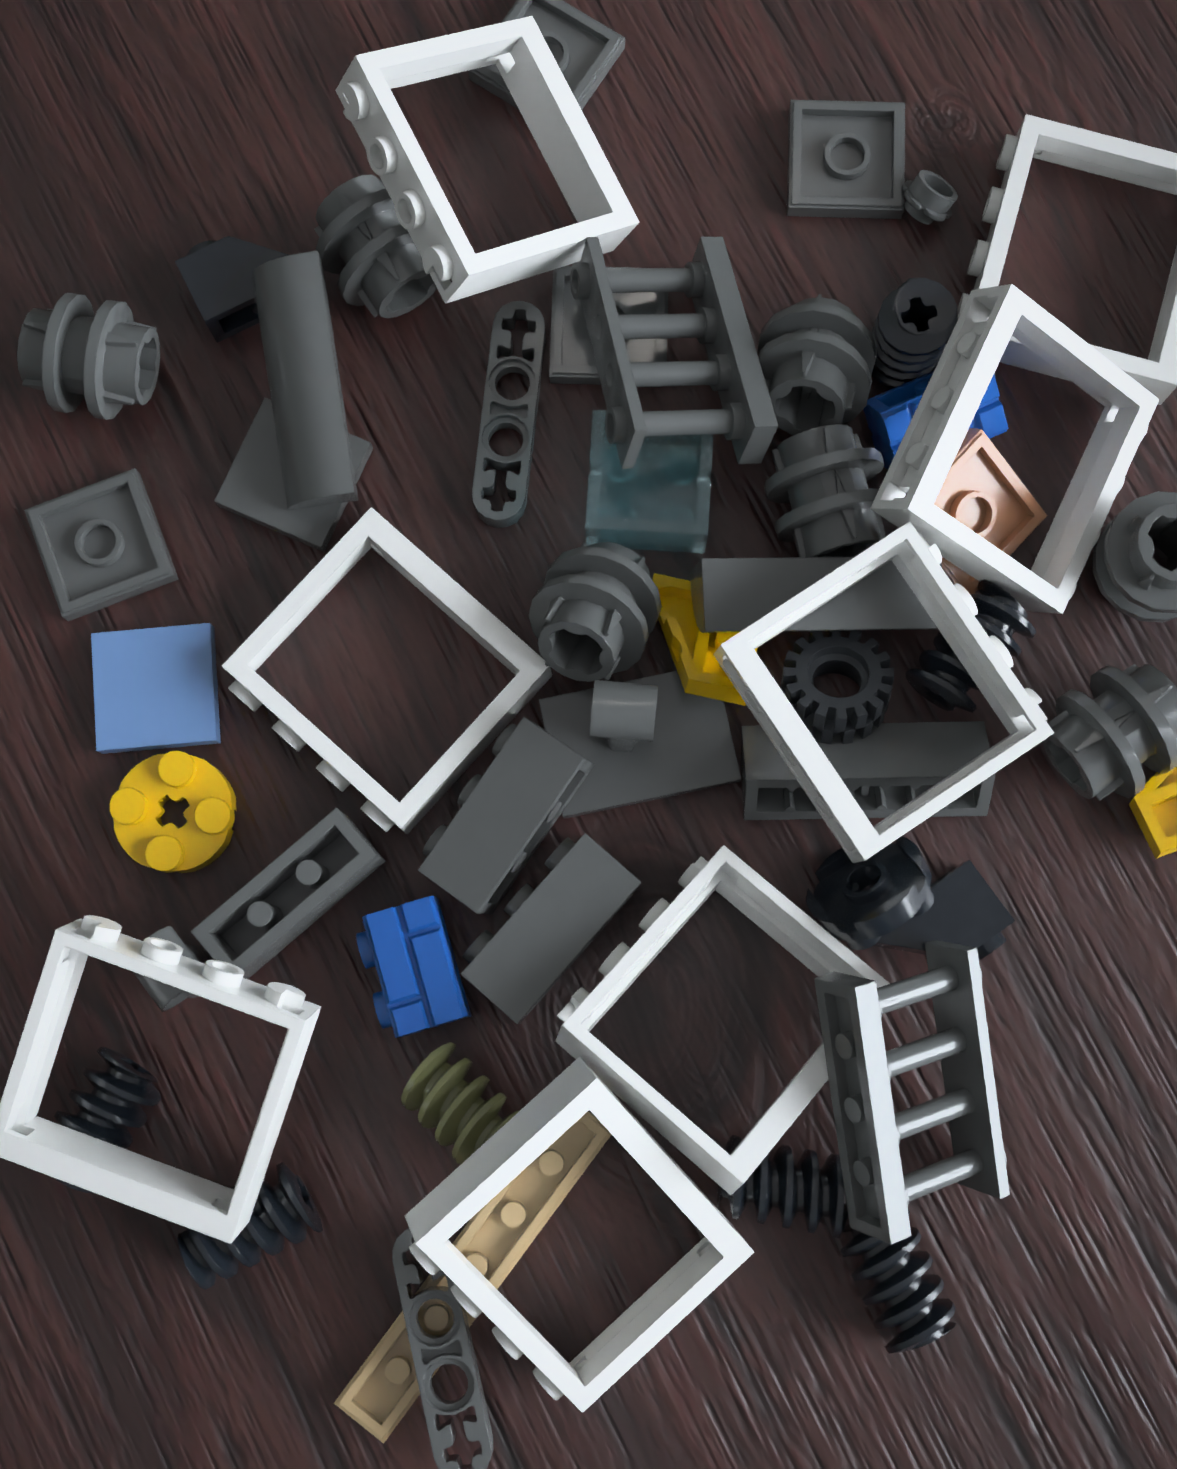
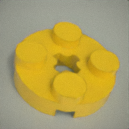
(140, 804)

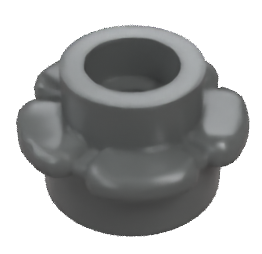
(929, 197)

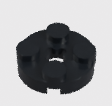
(861, 917)

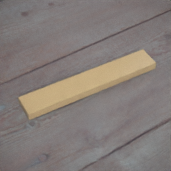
(493, 1244)

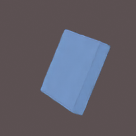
(155, 688)

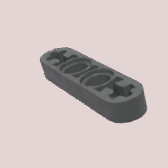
(506, 413)
(436, 1350)

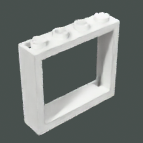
(553, 121)
(1096, 155)
(946, 416)
(450, 597)
(981, 655)
(782, 922)
(504, 1159)
(115, 1170)

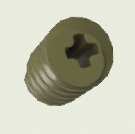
(453, 1103)

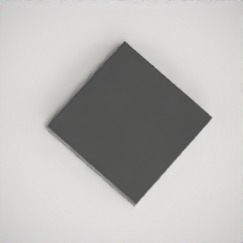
(578, 43)
(846, 159)
(570, 344)
(257, 487)
(101, 544)

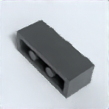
(504, 816)
(289, 894)
(549, 926)

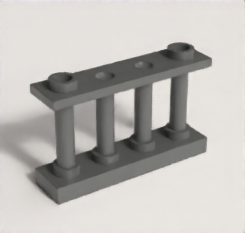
(718, 324)
(862, 1093)

